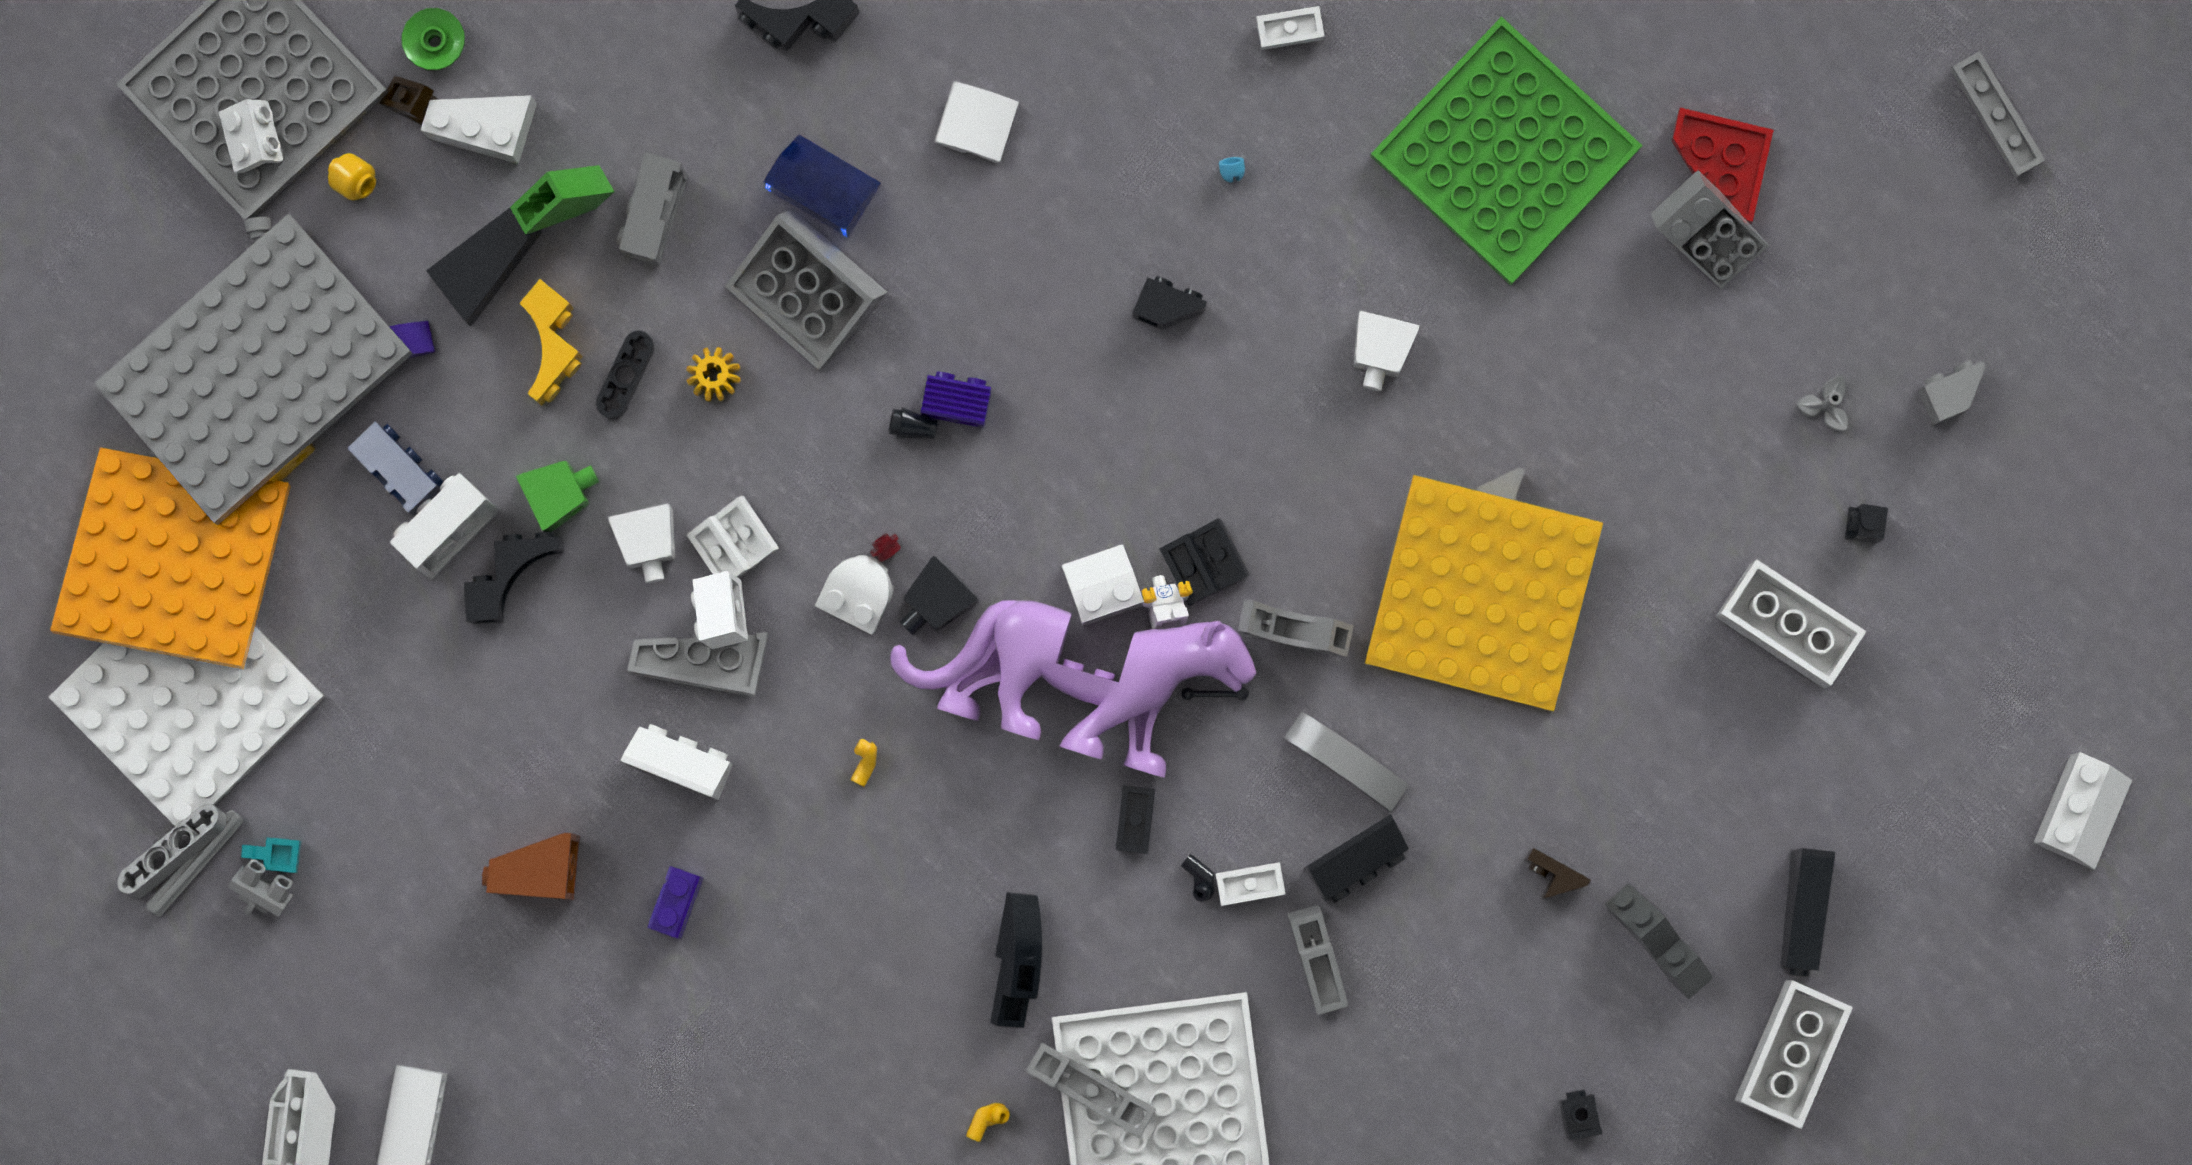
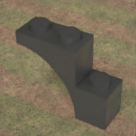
(1660, 940)

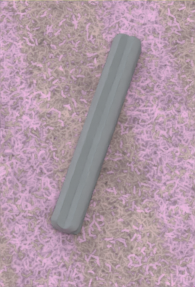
(190, 869)

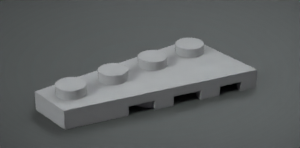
(693, 663)

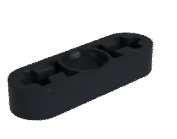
(608, 393)

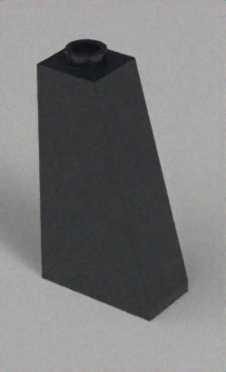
(482, 264)
(1806, 909)

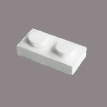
(1290, 28)
(1250, 884)

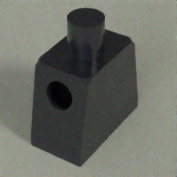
(936, 598)

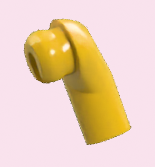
(868, 752)
(987, 1116)

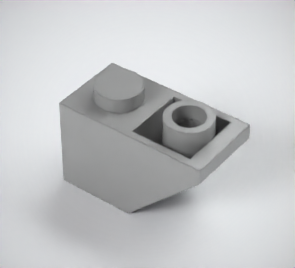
(1952, 394)

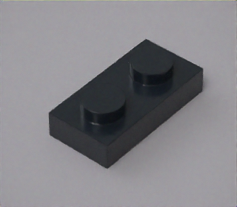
(1135, 819)

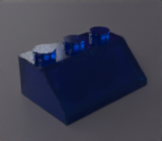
(821, 184)

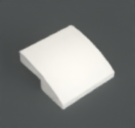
(976, 121)
(733, 539)

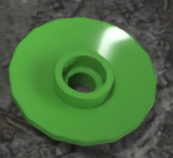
(427, 25)

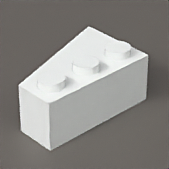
(482, 125)

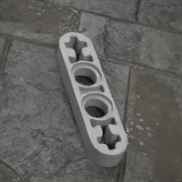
(173, 854)

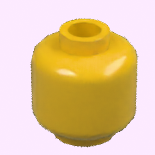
(351, 177)

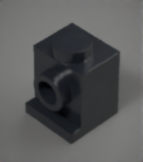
(1866, 523)
(1573, 1127)

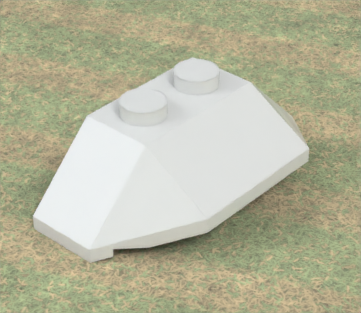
(299, 1121)

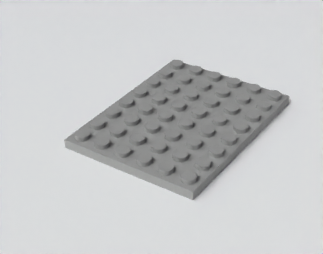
(253, 369)

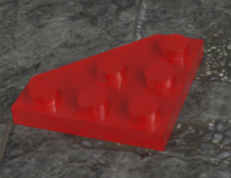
(1726, 153)

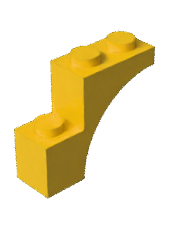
(558, 357)

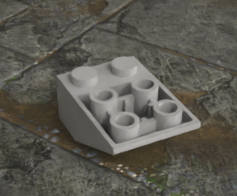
(1708, 229)

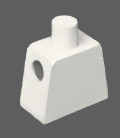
(1381, 347)
(646, 539)

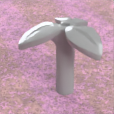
(1833, 393)

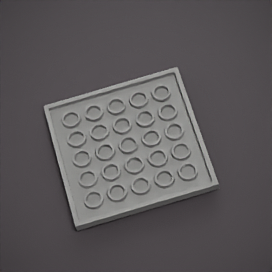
(254, 53)

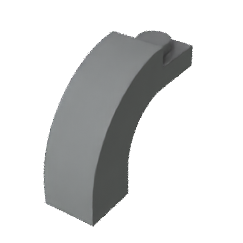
(1295, 629)

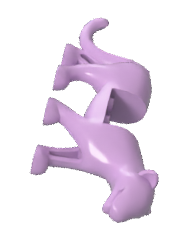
(1024, 642)

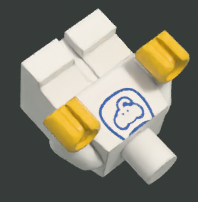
(1166, 603)

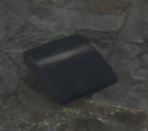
(1205, 560)

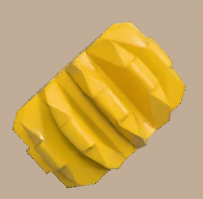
(703, 370)

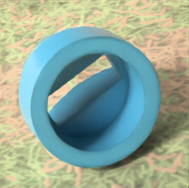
(1231, 168)

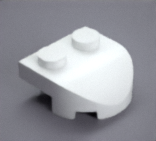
(857, 592)

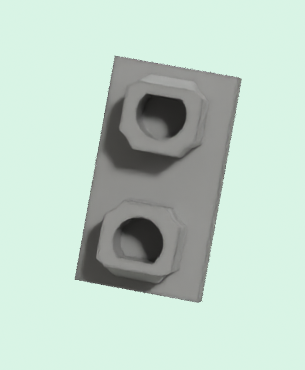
(259, 892)

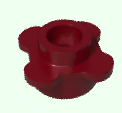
(885, 547)

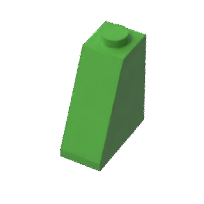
(561, 196)

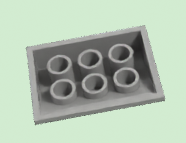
(805, 288)

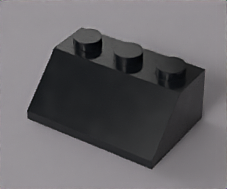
(1357, 859)

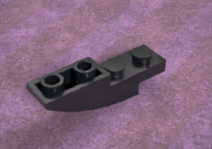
(1021, 957)

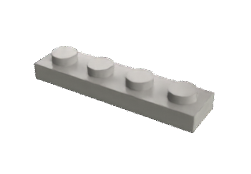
(1997, 114)

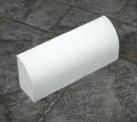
(412, 1117)

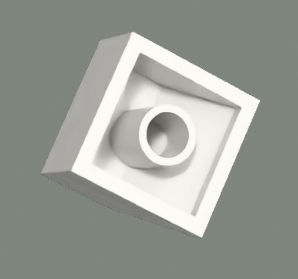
(1103, 585)

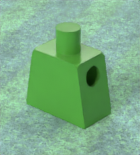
(556, 492)

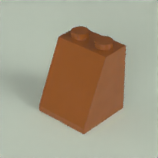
(536, 870)

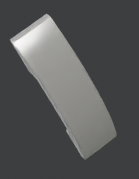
(1346, 761)
(1091, 1089)

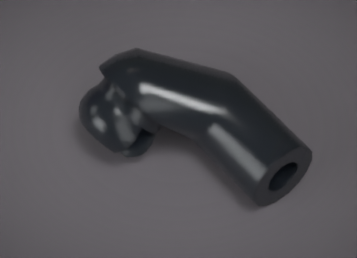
(1203, 878)

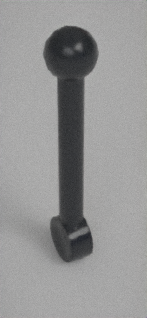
(1188, 693)

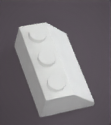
(444, 525)
(678, 761)
(2083, 810)

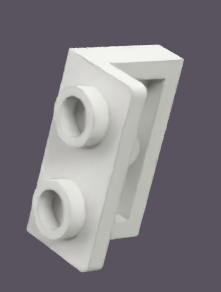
(250, 135)

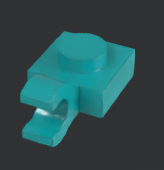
(278, 854)

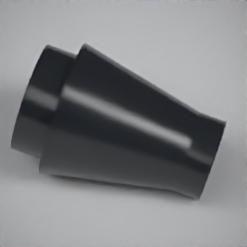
(910, 424)

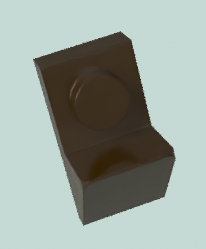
(408, 98)
(1563, 877)

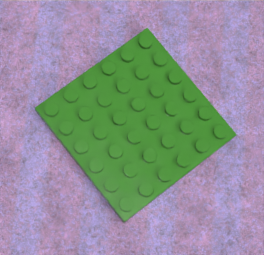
(1506, 150)

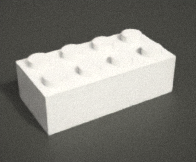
(1790, 624)
(1793, 1053)

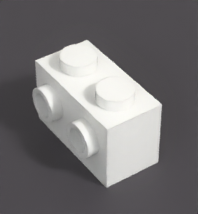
(719, 610)

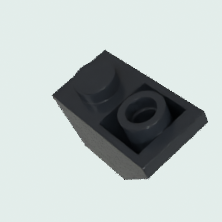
(1166, 306)

